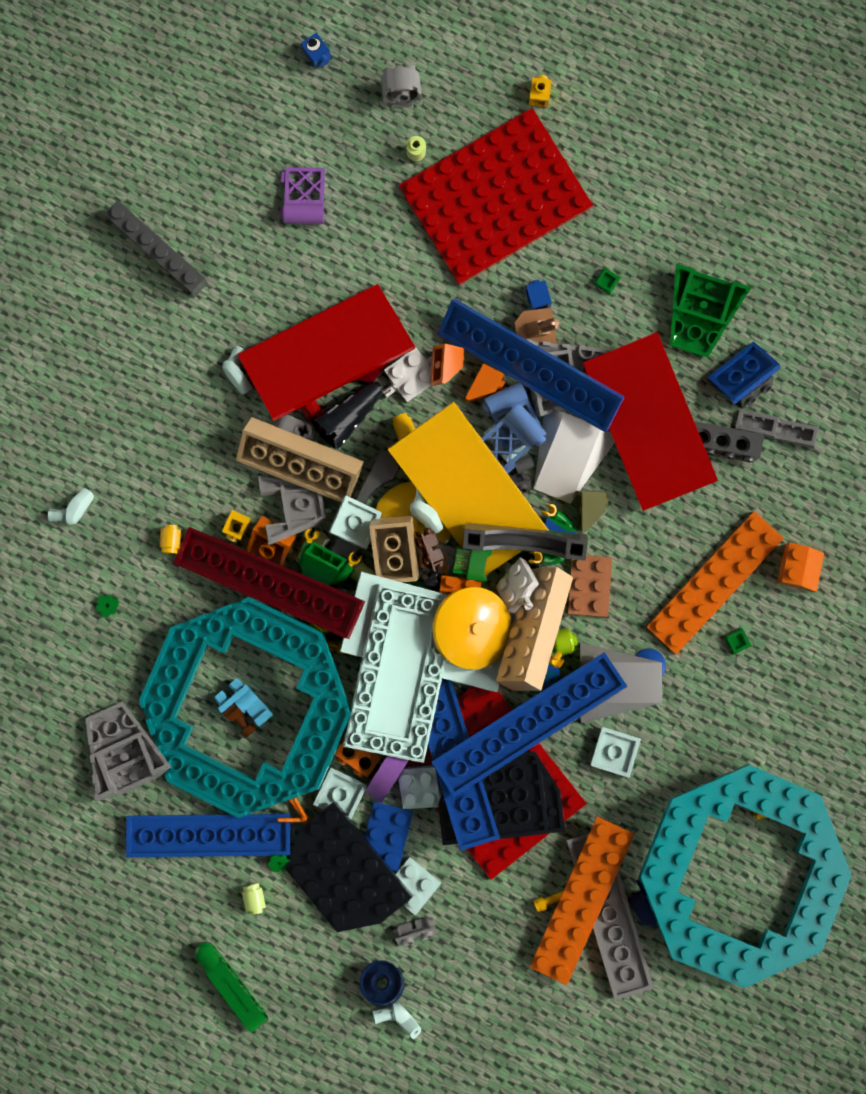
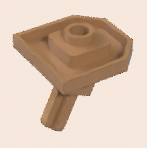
(537, 325)

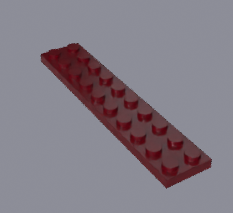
(269, 583)

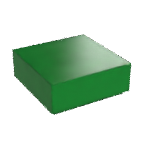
(607, 281)
(737, 641)

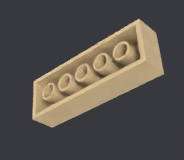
(298, 460)
(535, 632)

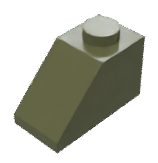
(590, 508)

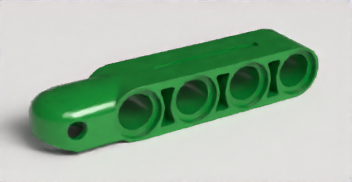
(229, 986)

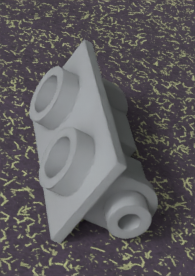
(408, 935)

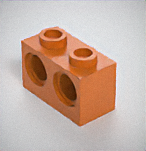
(354, 761)

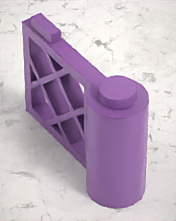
(301, 210)

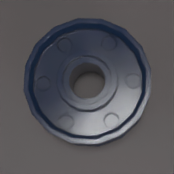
(393, 989)

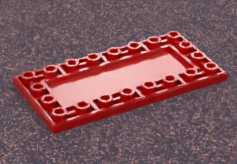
(326, 352)
(652, 423)

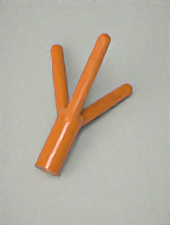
(303, 817)

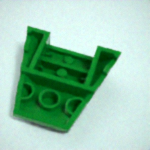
(702, 309)

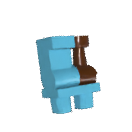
(241, 702)

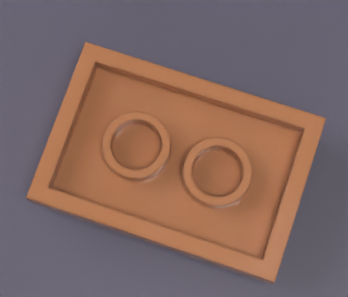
(590, 586)

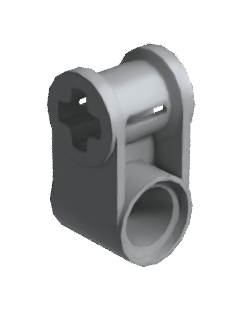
(295, 426)

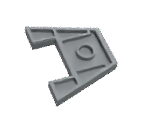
(300, 508)

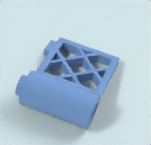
(502, 403)
(526, 430)

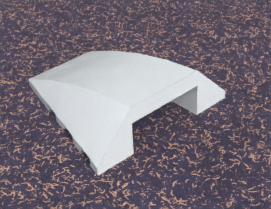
(568, 455)

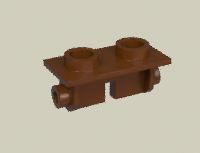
(425, 542)

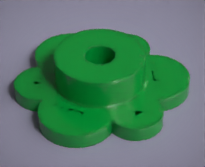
(103, 601)
(278, 863)

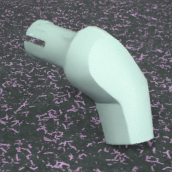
(233, 372)
(75, 509)
(425, 513)
(401, 1016)

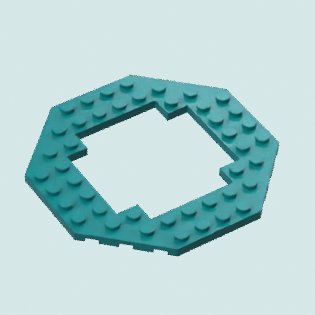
(318, 734)
(675, 846)

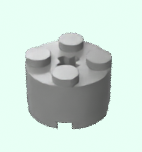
(401, 86)

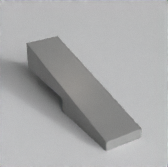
(777, 428)

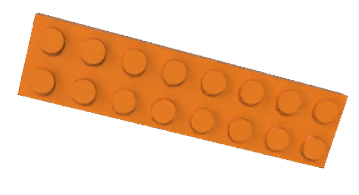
(714, 582)
(582, 900)

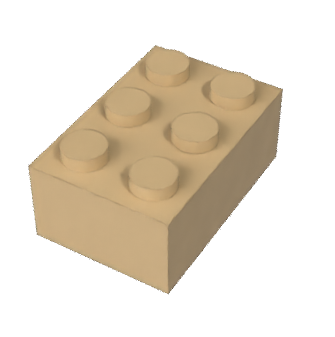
(394, 548)

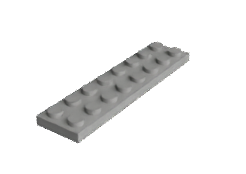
(617, 937)

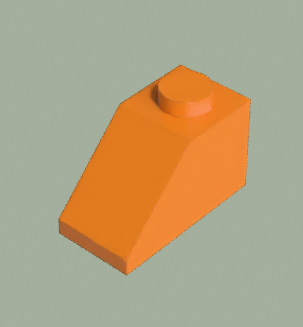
(445, 363)
(485, 384)

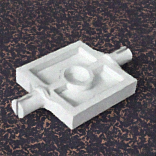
(409, 375)
(517, 585)

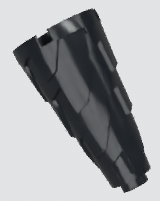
(344, 416)

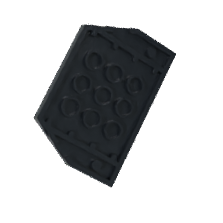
(520, 798)
(344, 873)

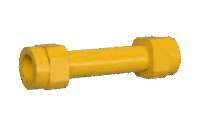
(541, 904)

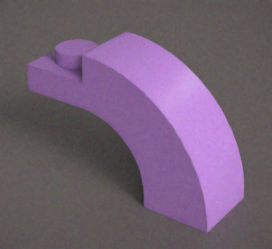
(385, 777)

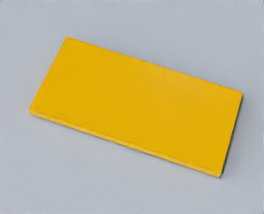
(463, 479)

